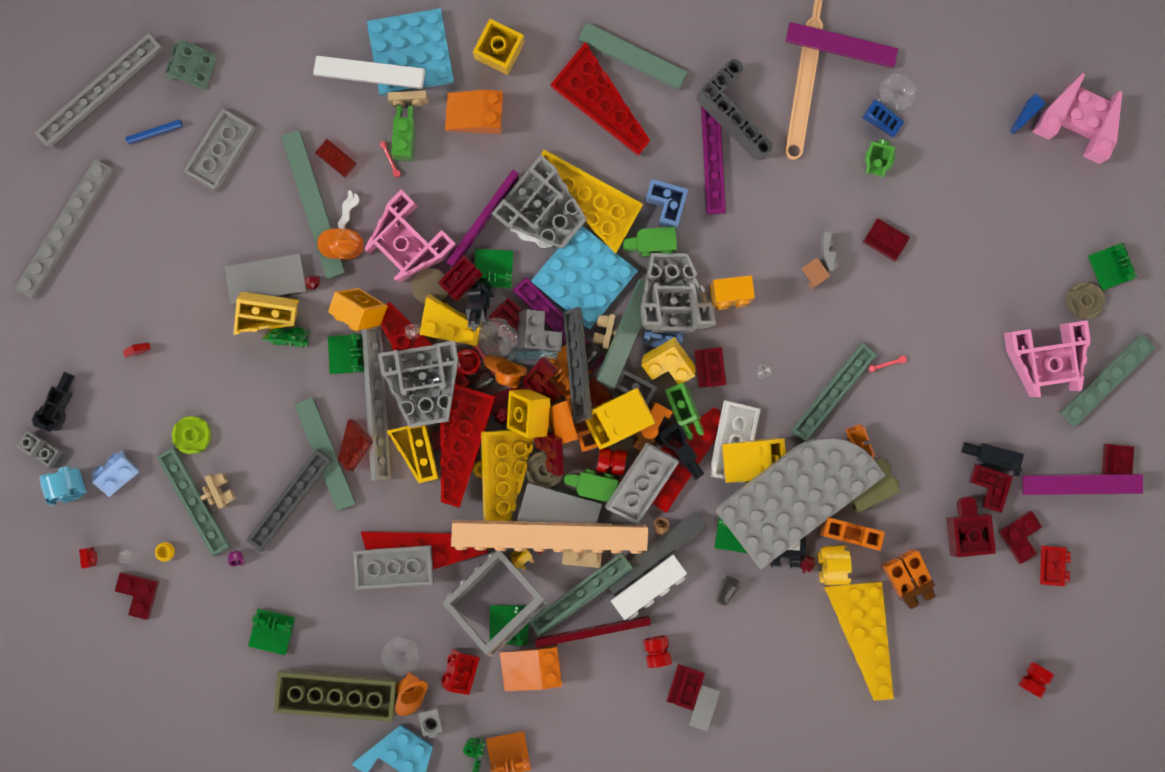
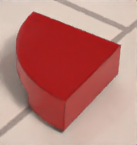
(136, 349)

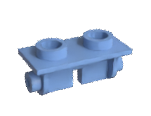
(657, 339)

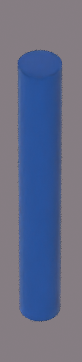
(154, 131)

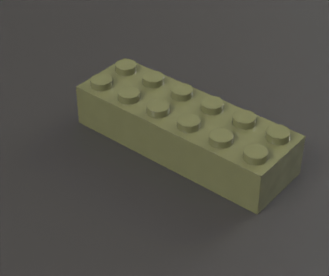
(336, 695)

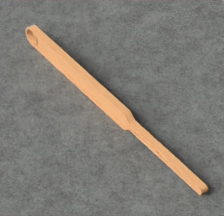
(803, 89)

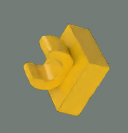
(519, 558)

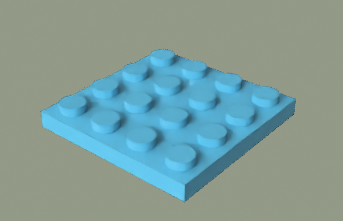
(415, 42)
(584, 276)

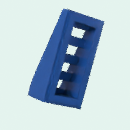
(876, 105)
(1031, 107)

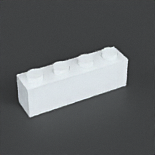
(648, 587)

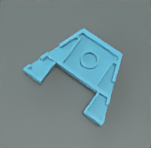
(400, 750)

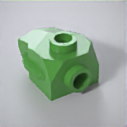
(880, 157)

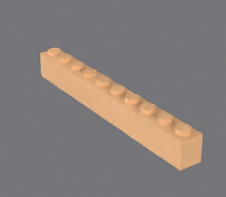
(549, 536)

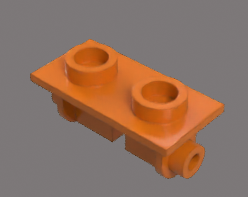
(857, 435)

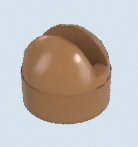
(661, 526)

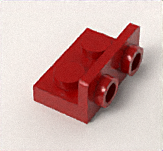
(1054, 566)
(460, 672)

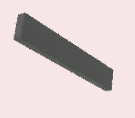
(577, 365)
(289, 500)
(660, 550)

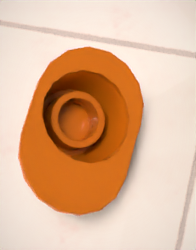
(340, 244)
(506, 372)
(409, 694)

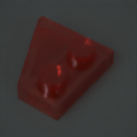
(353, 446)

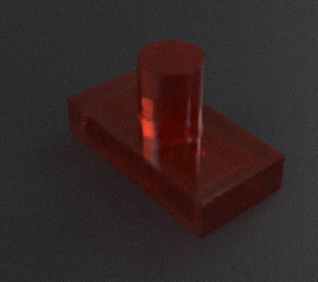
(335, 158)
(599, 393)

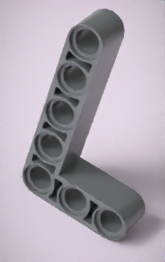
(731, 111)

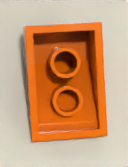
(475, 111)
(562, 423)
(531, 668)

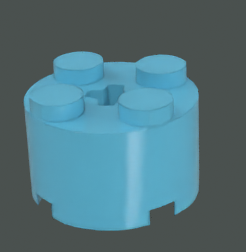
(62, 486)

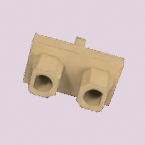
(605, 322)
(220, 497)

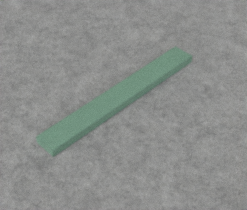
(310, 197)

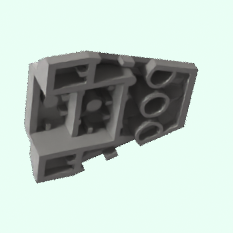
(541, 206)
(673, 296)
(422, 381)

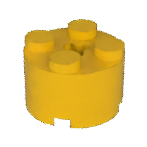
(834, 565)

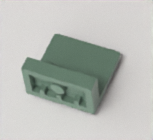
(190, 64)

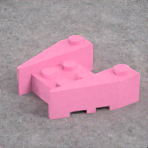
(1086, 115)
(403, 243)
(1050, 363)

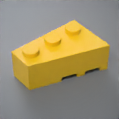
(263, 312)
(447, 323)
(417, 451)

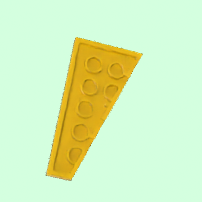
(605, 208)
(503, 472)
(863, 622)

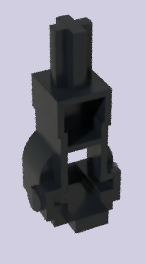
(478, 304)
(57, 397)
(684, 453)
(995, 456)

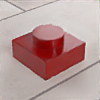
(88, 557)

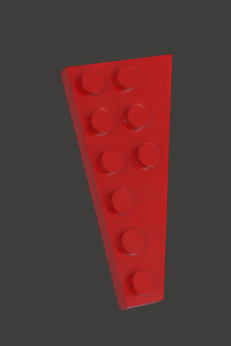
(461, 441)
(700, 446)
(442, 551)

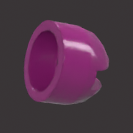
(235, 558)

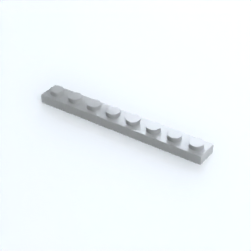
(98, 90)
(64, 229)
(376, 405)

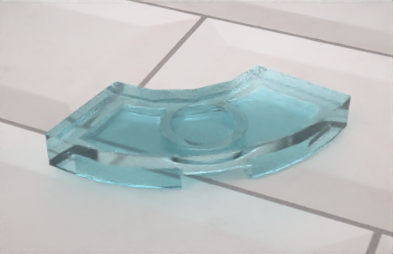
(531, 355)

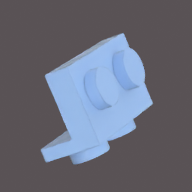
(114, 473)

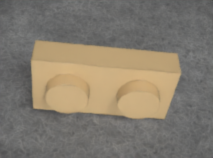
(416, 98)
(585, 558)

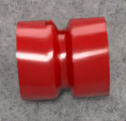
(469, 362)
(611, 461)
(657, 651)
(1036, 680)

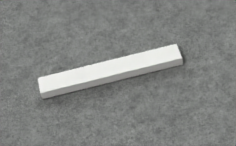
(369, 72)

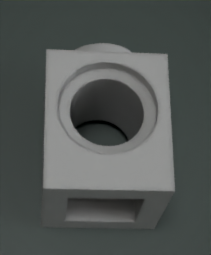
(434, 713)

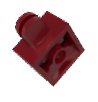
(970, 532)

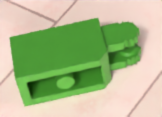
(403, 135)
(652, 241)
(684, 409)
(593, 486)

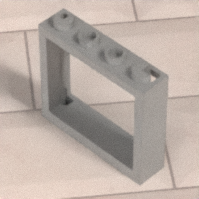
(515, 624)

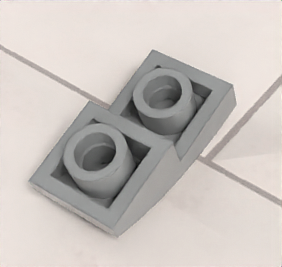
(828, 257)
(40, 449)
(704, 708)

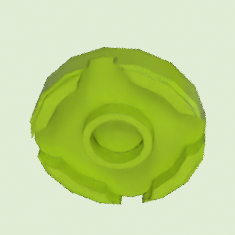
(191, 435)

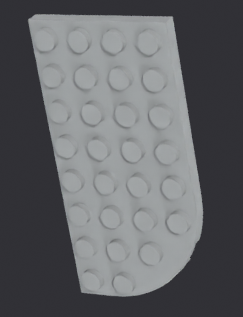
(797, 495)

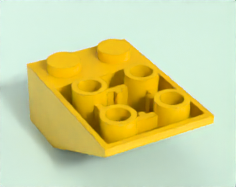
(619, 418)
(750, 458)

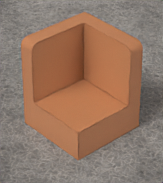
(815, 273)

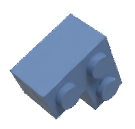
(670, 198)

